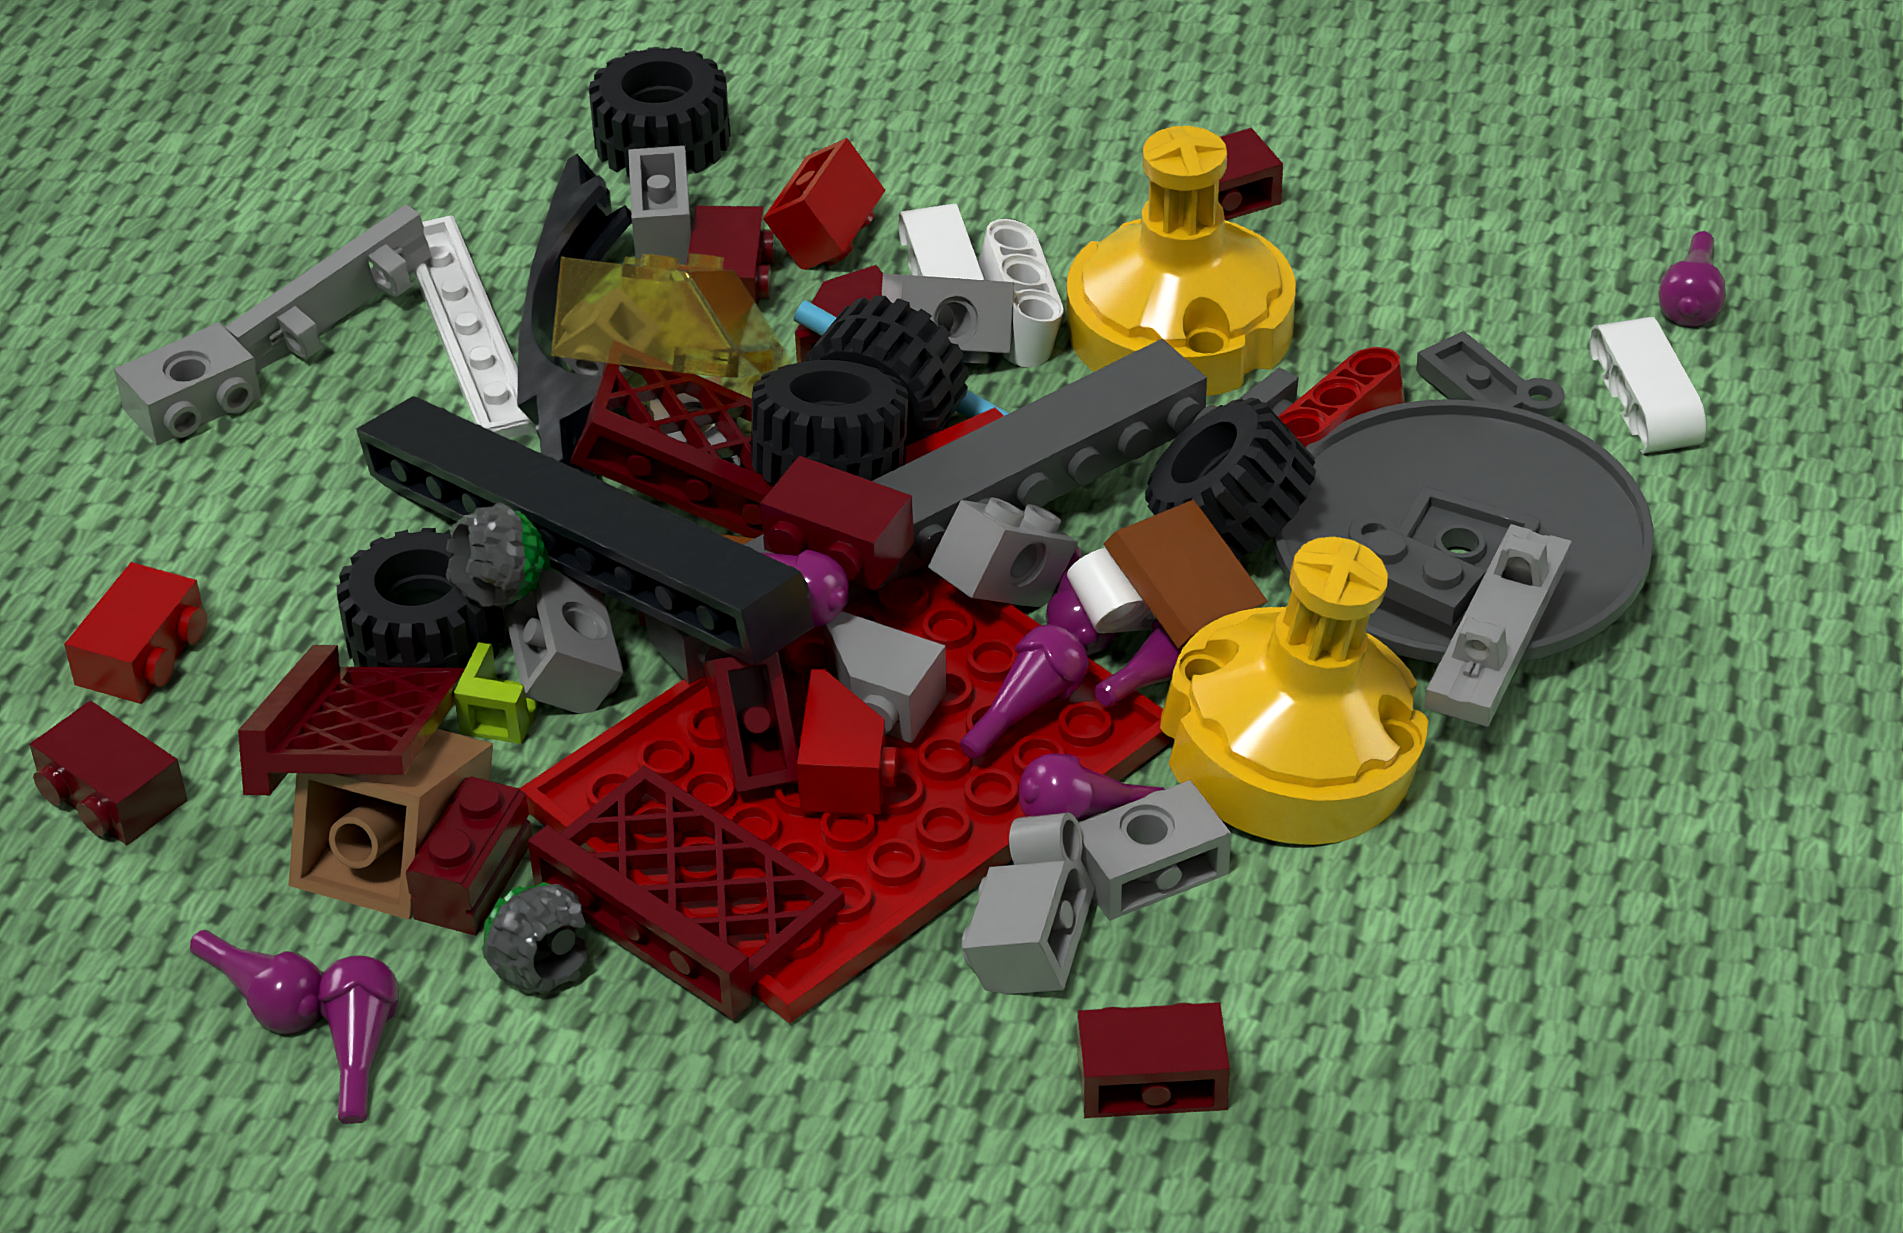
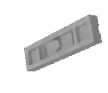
(333, 289)
(1498, 625)

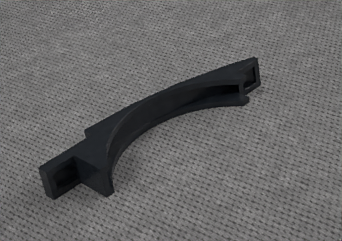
(577, 227)

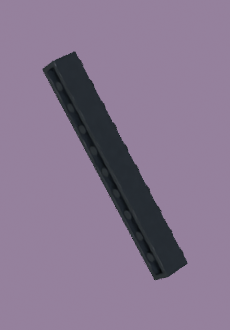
(595, 530)

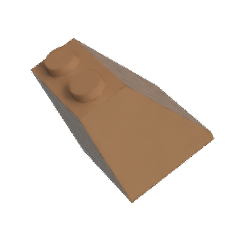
(364, 830)

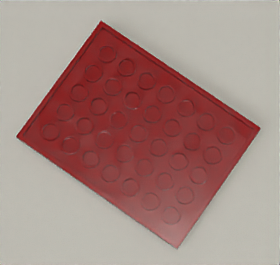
(934, 828)

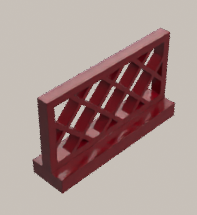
(665, 468)
(342, 720)
(657, 931)

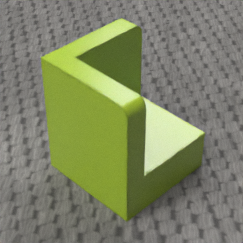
(492, 705)

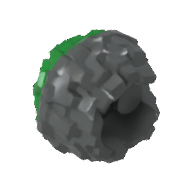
(495, 556)
(533, 938)

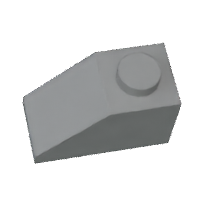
(887, 670)

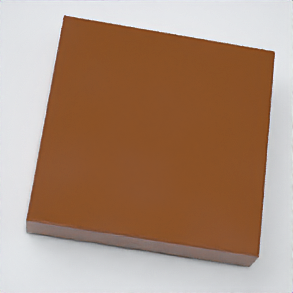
(1183, 570)

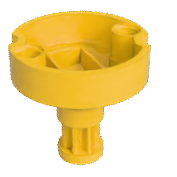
(1183, 274)
(1297, 711)

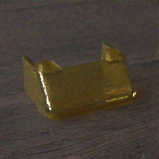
(663, 316)

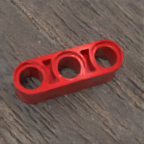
(1356, 386)

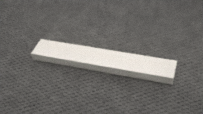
(470, 331)

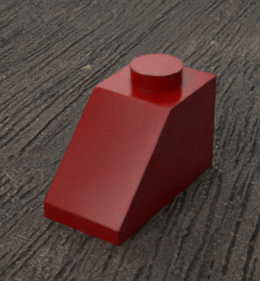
(842, 751)

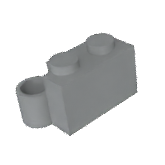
(1031, 910)

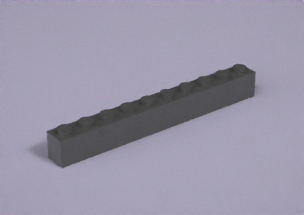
(1018, 459)

